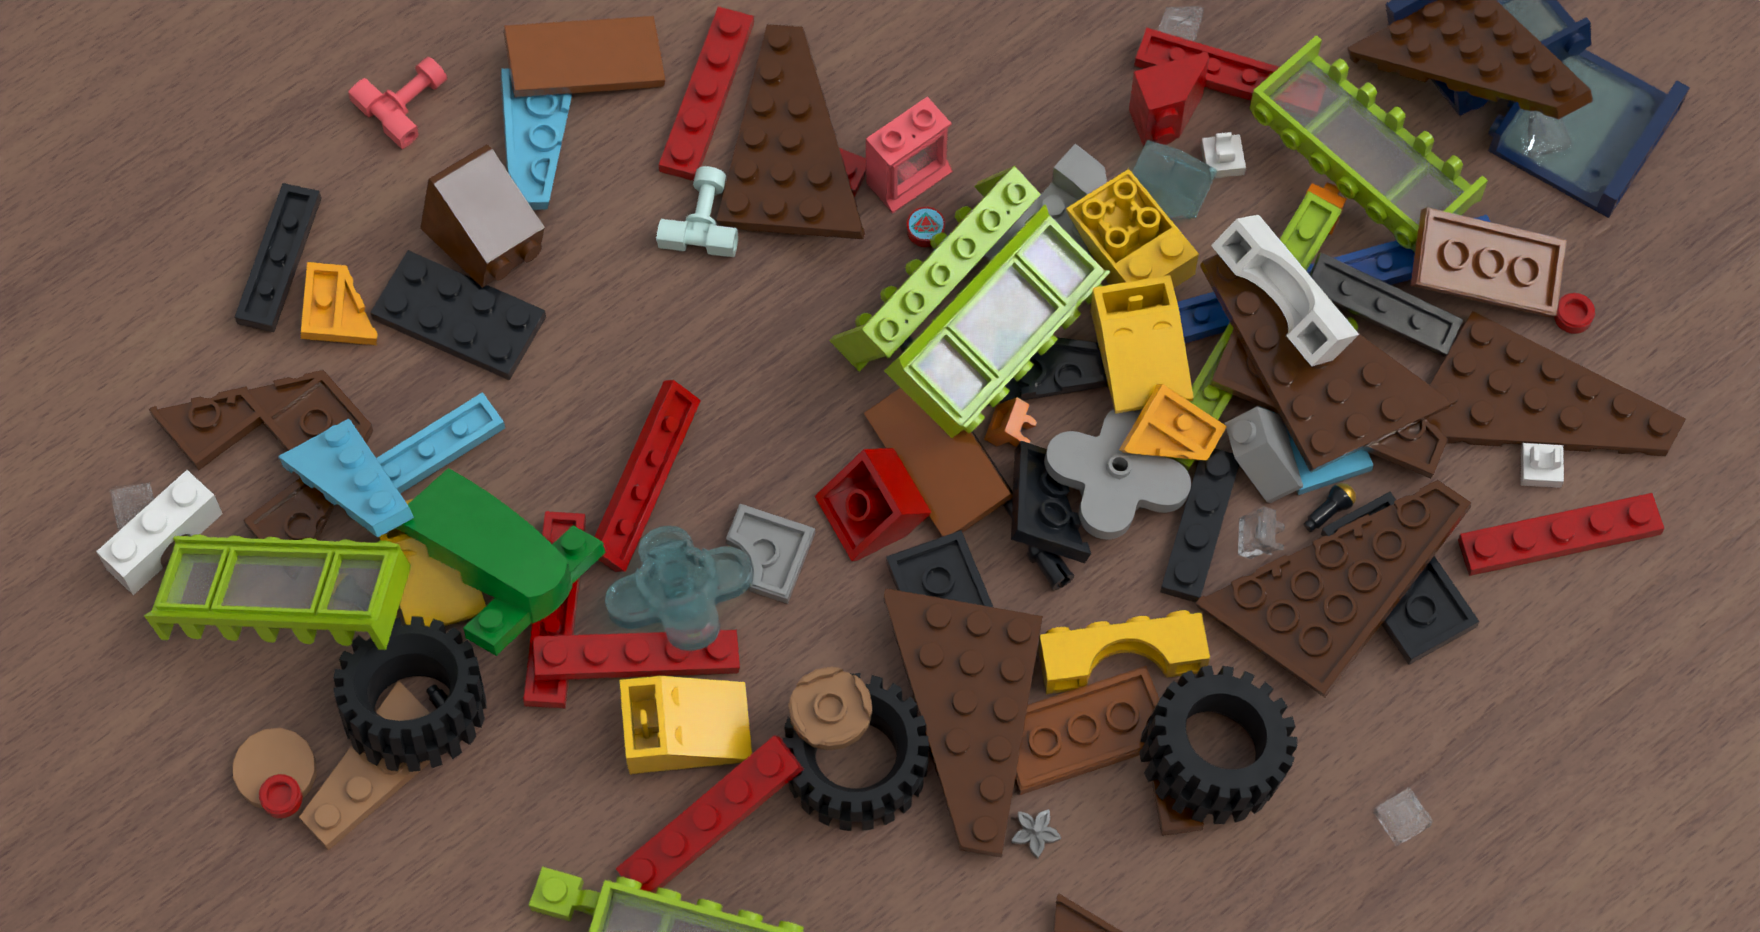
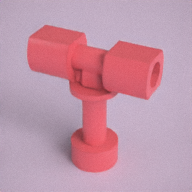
(391, 106)

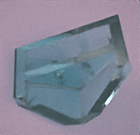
(1174, 179)

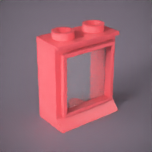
(908, 155)

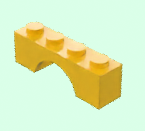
(1171, 642)

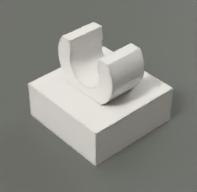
(1224, 154)
(1542, 465)

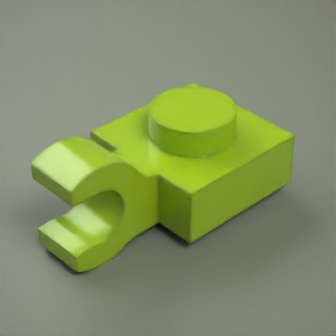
(561, 894)

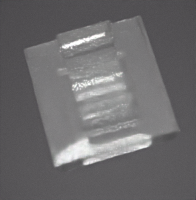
(1258, 533)
(1403, 816)

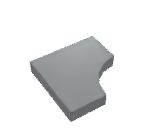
(774, 550)

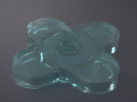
(679, 587)

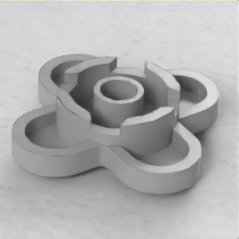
(1114, 481)

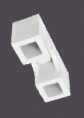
(137, 548)

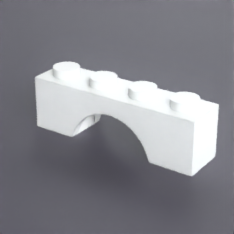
(1312, 318)

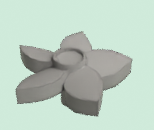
(1035, 832)

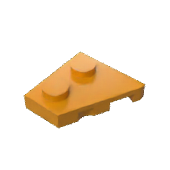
(333, 307)
(1173, 428)

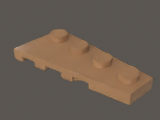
(357, 785)

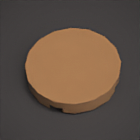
(830, 708)
(271, 754)

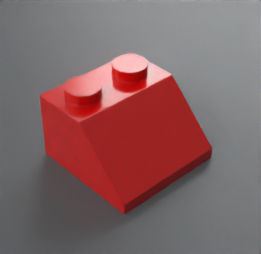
(1167, 97)
(872, 502)

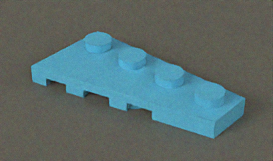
(533, 140)
(349, 476)

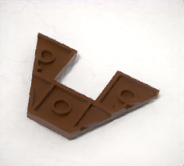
(293, 414)

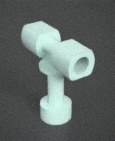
(700, 228)

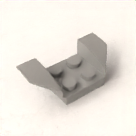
(1072, 179)

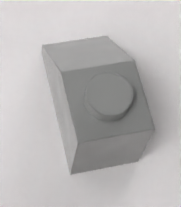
(1264, 452)

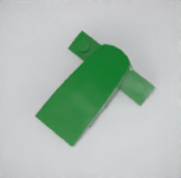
(498, 556)

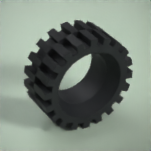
(410, 653)
(908, 735)
(1195, 781)

